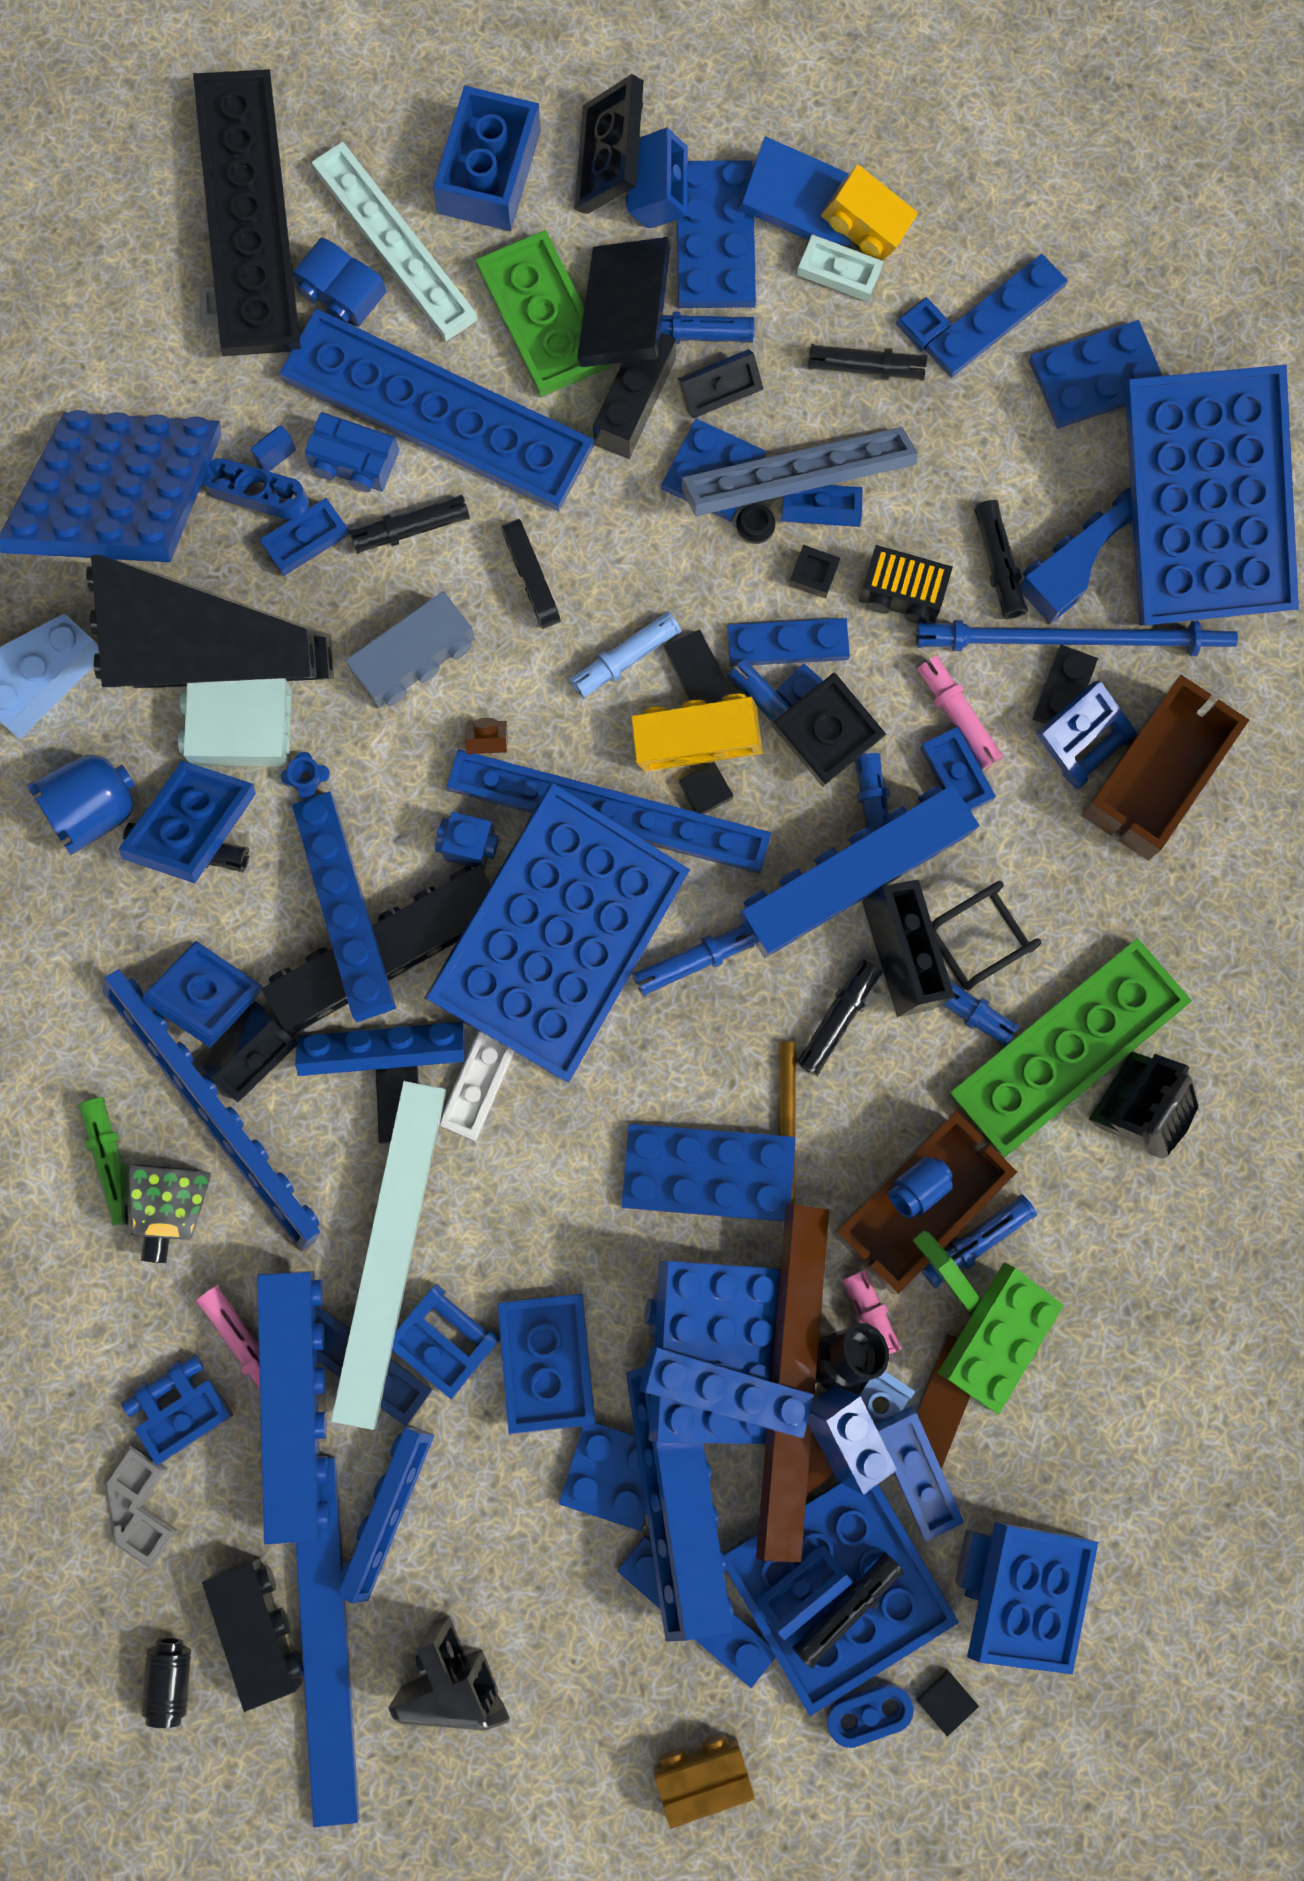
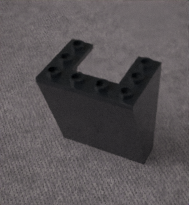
(177, 634)

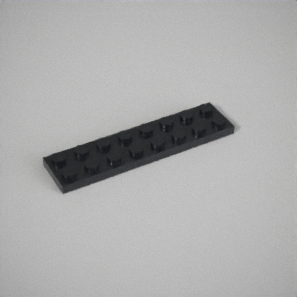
(246, 213)

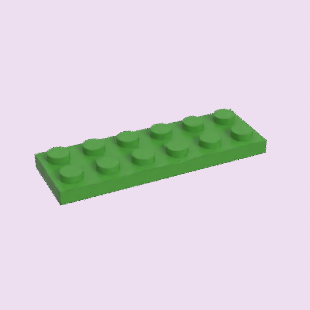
(1069, 1048)

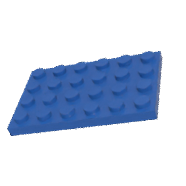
(112, 487)
(1212, 494)
(557, 933)

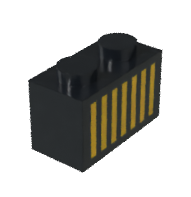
(905, 585)

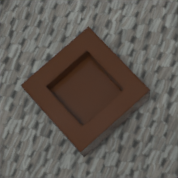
(486, 736)

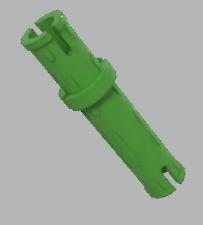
(105, 1153)

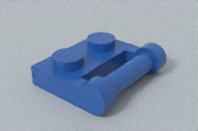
(1079, 725)
(435, 1353)

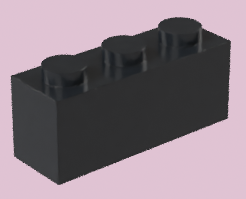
(632, 400)
(908, 948)
(253, 1633)

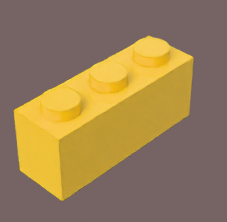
(697, 733)

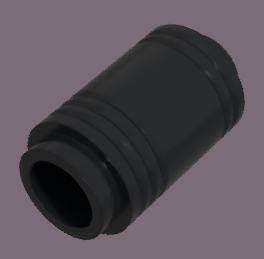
(166, 1683)

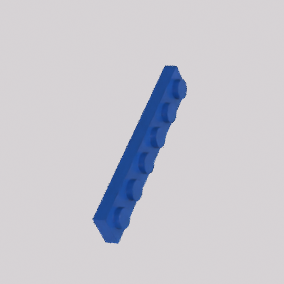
(343, 907)

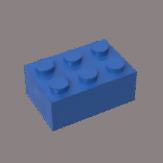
(487, 158)

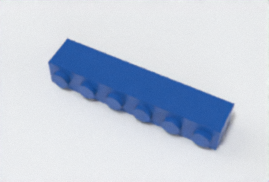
(858, 870)
(290, 1407)
(681, 1529)

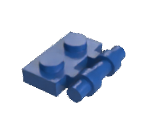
(184, 1420)

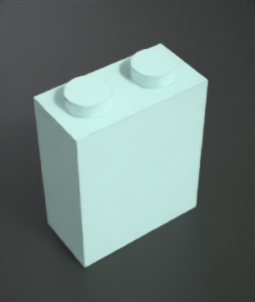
(236, 723)

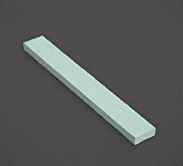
(388, 1256)

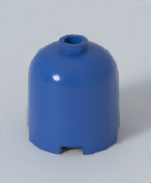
(84, 799)

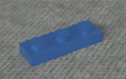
(788, 642)
(919, 1474)

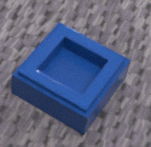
(923, 323)
(273, 449)

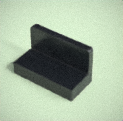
(246, 1052)

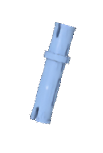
(612, 664)

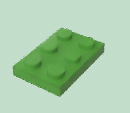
(1001, 1338)

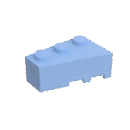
(41, 670)

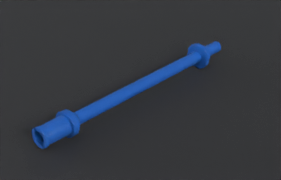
(960, 635)

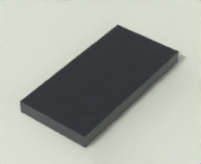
(624, 302)

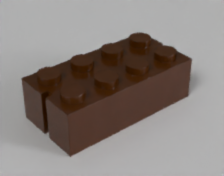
(1164, 768)
(887, 1236)

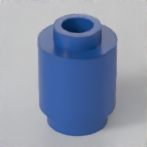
(921, 1187)

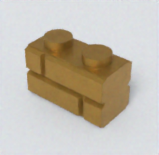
(703, 1780)

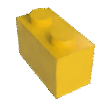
(869, 214)

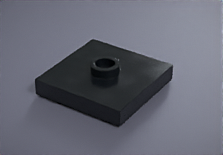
(828, 729)

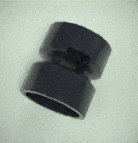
(851, 1356)

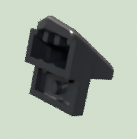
(1149, 1103)
(452, 1686)

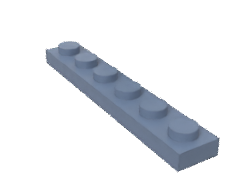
(798, 471)

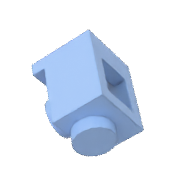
(891, 1389)

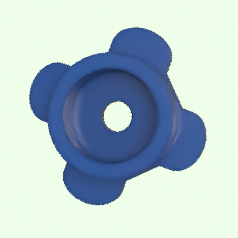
(293, 775)

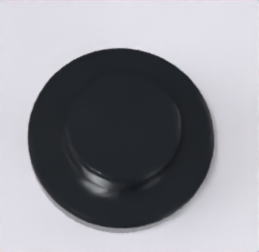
(755, 524)

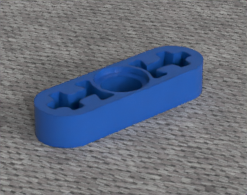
(266, 500)

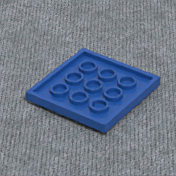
(721, 1319)
(856, 1534)

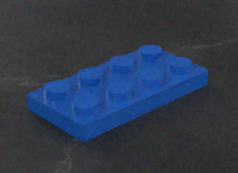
(716, 238)
(708, 1172)

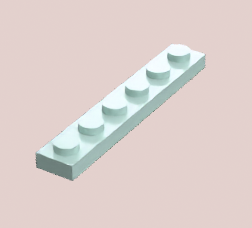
(394, 241)

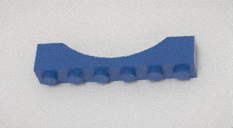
(1065, 576)

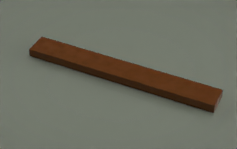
(794, 1367)

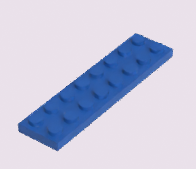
(437, 409)

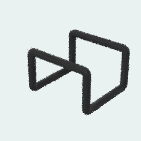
(1027, 947)

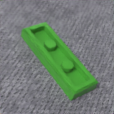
(948, 1271)

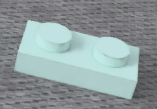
(840, 268)

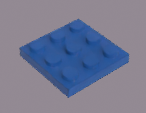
(1032, 1599)

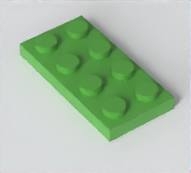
(538, 310)

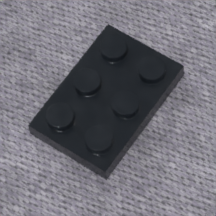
(609, 145)

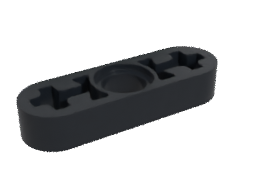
(530, 570)

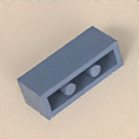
(411, 650)

